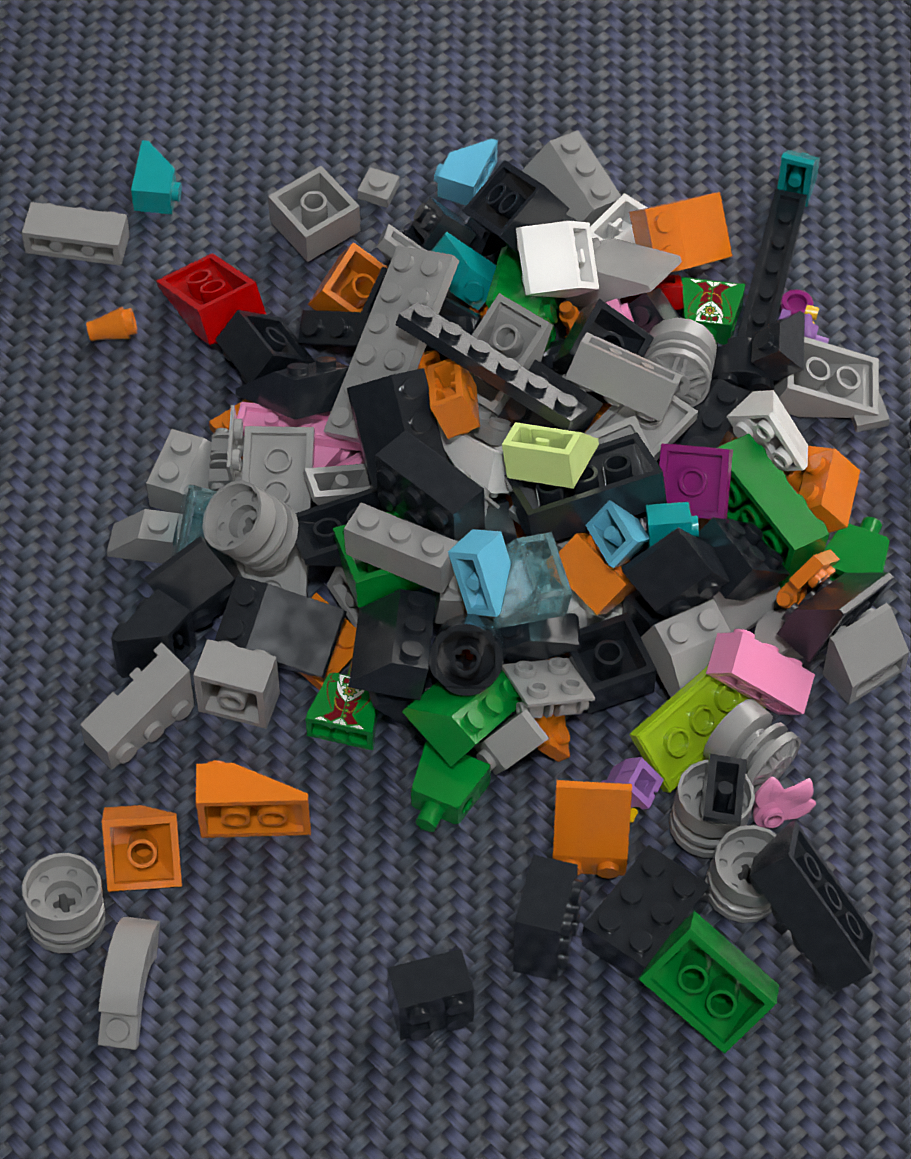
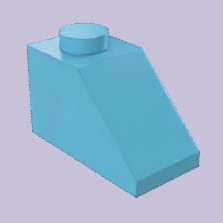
(466, 171)
(617, 534)
(481, 571)

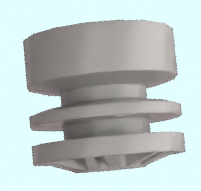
(687, 350)
(250, 525)
(749, 735)
(686, 821)
(731, 862)
(64, 903)

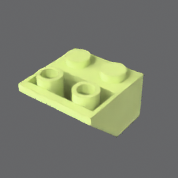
(547, 454)

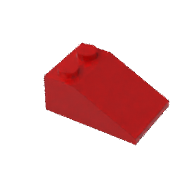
(210, 294)

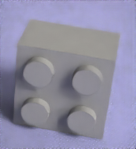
(314, 213)
(237, 683)

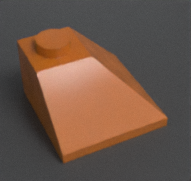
(141, 848)

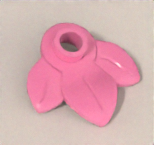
(779, 804)

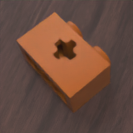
(453, 398)

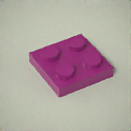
(697, 477)

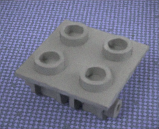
(226, 453)
(549, 687)

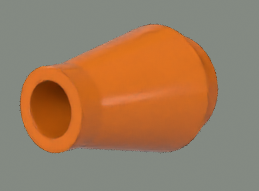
(113, 325)

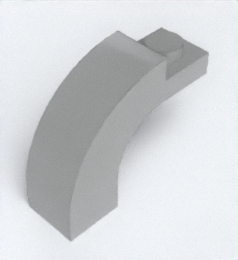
(124, 981)

